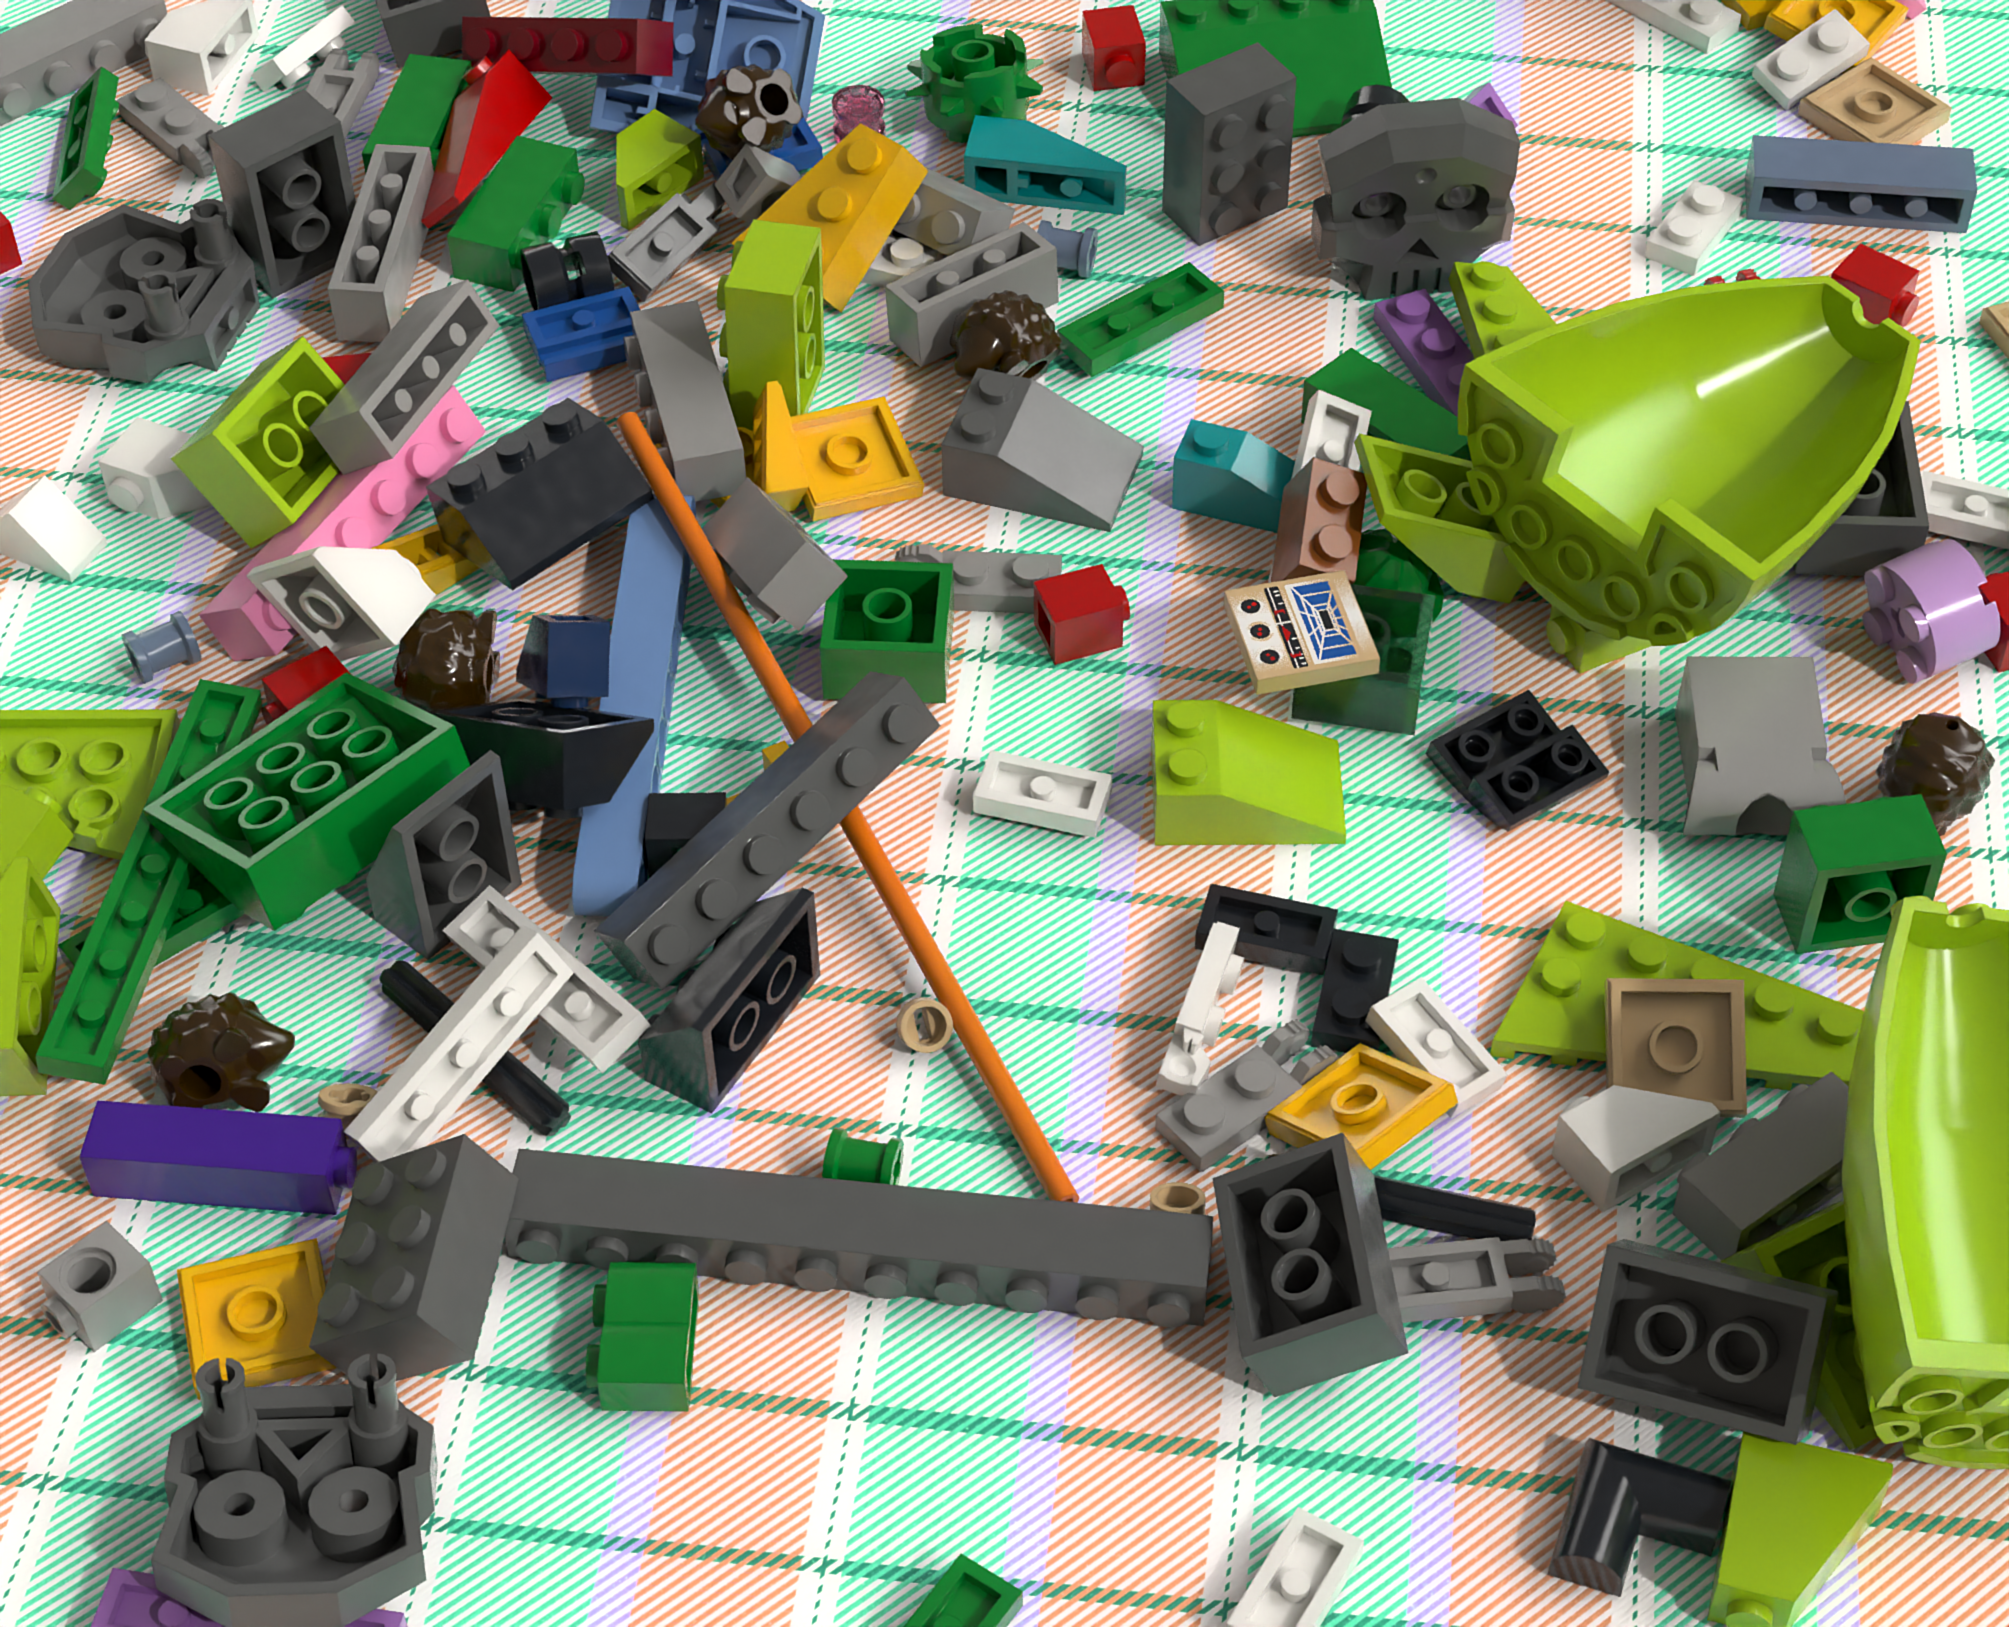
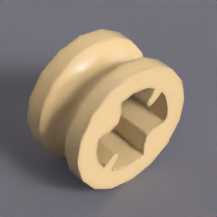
(344, 1101)

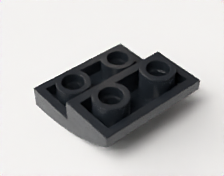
(1516, 762)

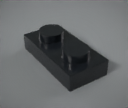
(1271, 928)
(1354, 979)

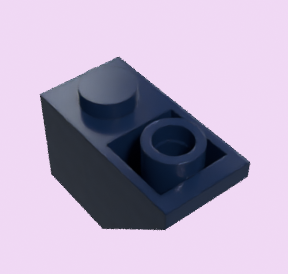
(566, 659)

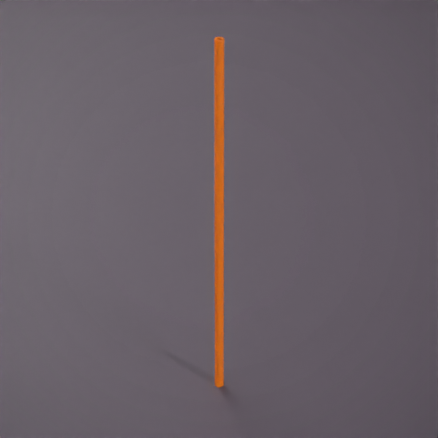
(855, 826)

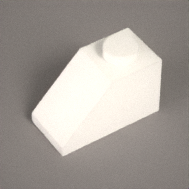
(201, 43)
(144, 477)
(1630, 1140)

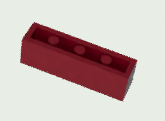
(573, 44)

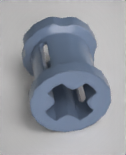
(1074, 248)
(161, 647)

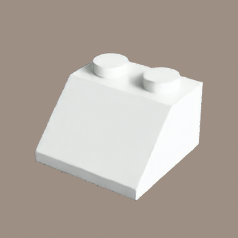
(345, 597)

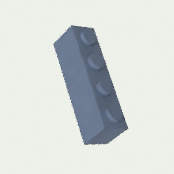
(1860, 184)

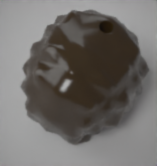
(748, 109)
(1004, 336)
(447, 660)
(1941, 761)
(217, 1054)

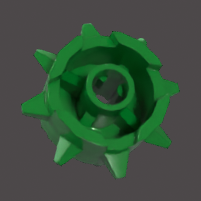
(973, 76)

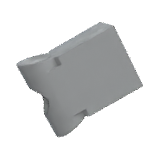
(1752, 744)

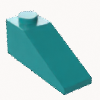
(1037, 167)
(1229, 476)

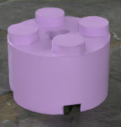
(1930, 609)

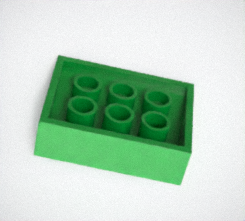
(1324, 43)
(308, 797)

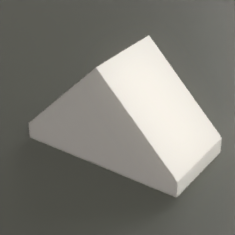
(48, 531)

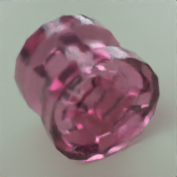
(855, 106)

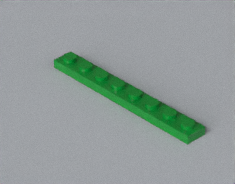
(139, 901)

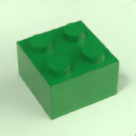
(889, 622)
(1851, 866)

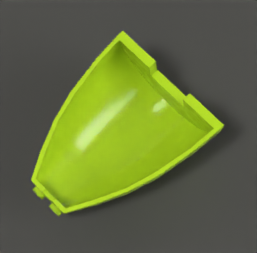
(1681, 446)
(1933, 1185)

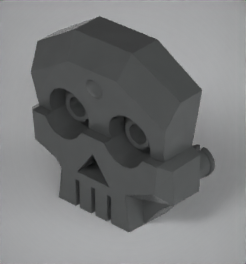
(1417, 221)
(144, 293)
(296, 1499)

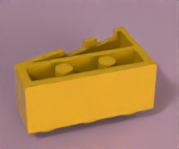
(855, 201)

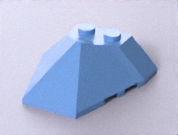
(705, 41)

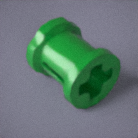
(862, 1159)

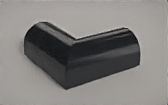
(1628, 1495)

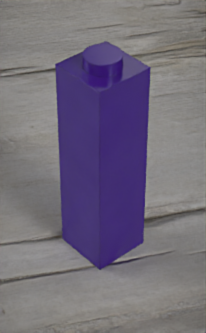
(217, 1157)

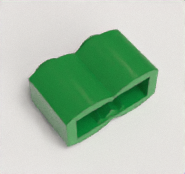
(645, 1337)

